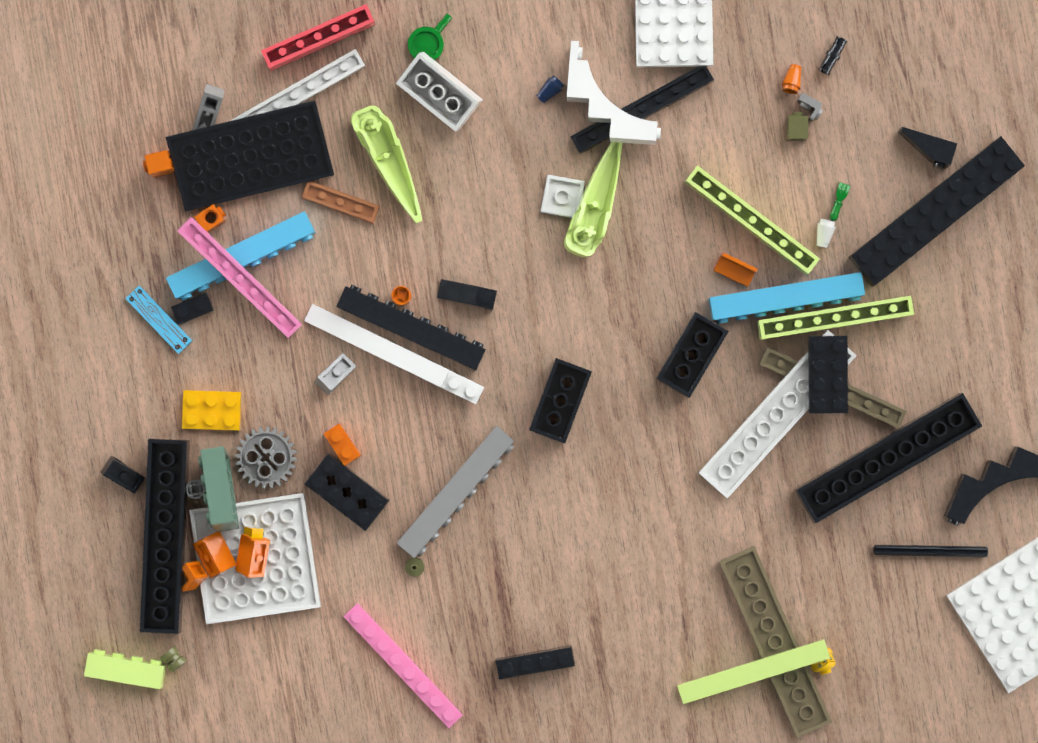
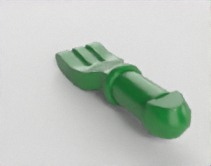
(841, 194)

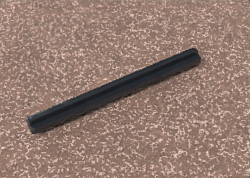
(916, 550)

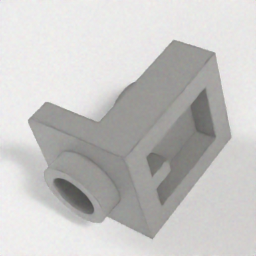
(808, 103)

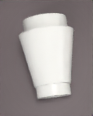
(824, 232)

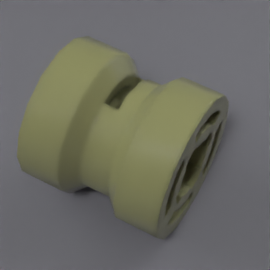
(173, 659)

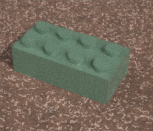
(219, 489)

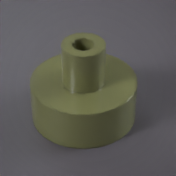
(414, 562)

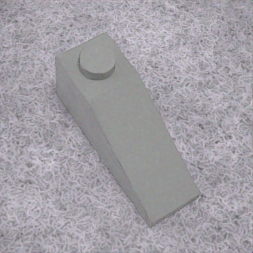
(209, 107)

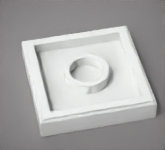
(561, 196)

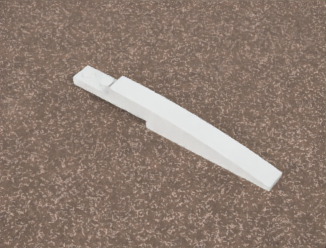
(394, 354)

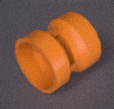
(401, 293)

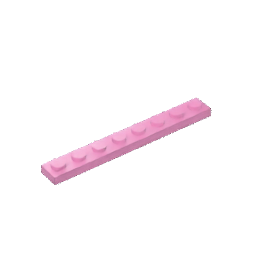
(239, 277)
(403, 665)

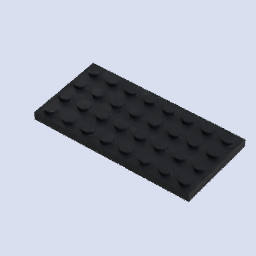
(250, 155)

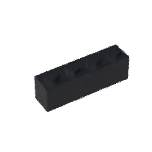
(535, 662)

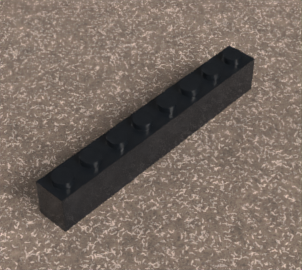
(411, 328)

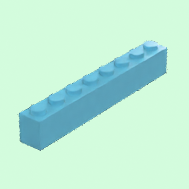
(246, 252)
(787, 296)

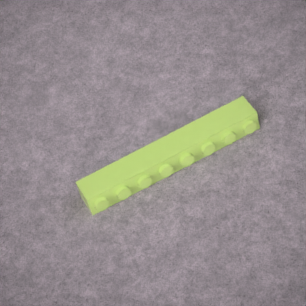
(752, 220)
(835, 317)

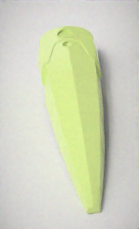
(386, 153)
(595, 207)

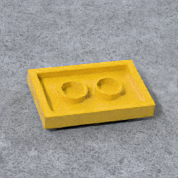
(211, 410)

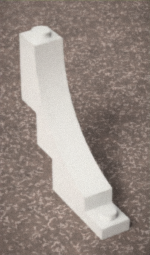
(584, 89)

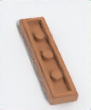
(340, 202)

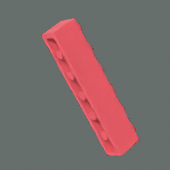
(318, 37)

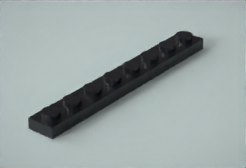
(646, 106)

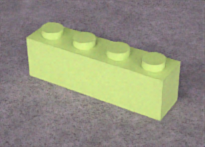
(125, 670)

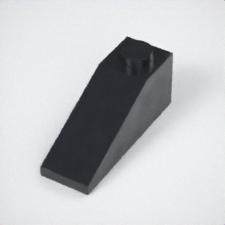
(931, 147)
(467, 294)

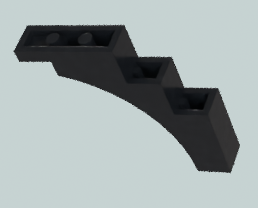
(970, 490)

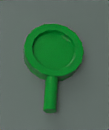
(428, 39)

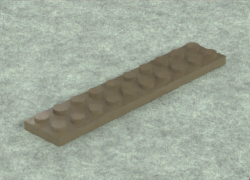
(772, 636)

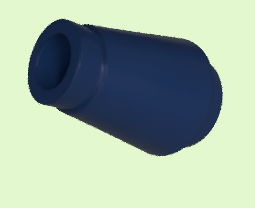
(550, 89)

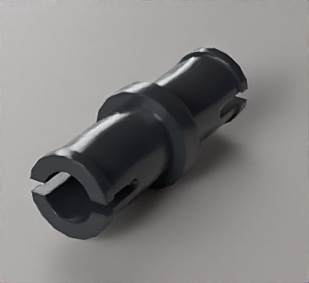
(832, 55)

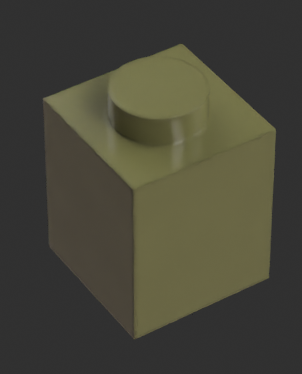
(797, 127)

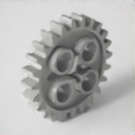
(253, 469)

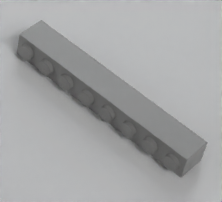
(455, 491)

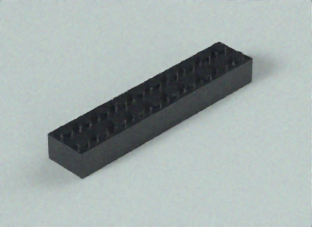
(936, 211)
(888, 457)
(164, 536)

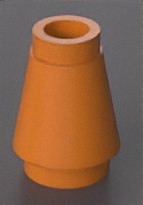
(792, 79)

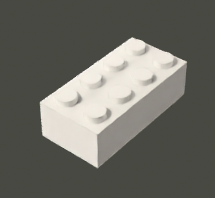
(439, 91)

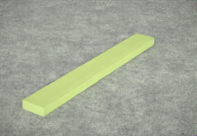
(753, 671)

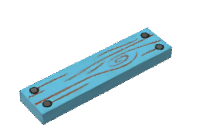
(159, 319)

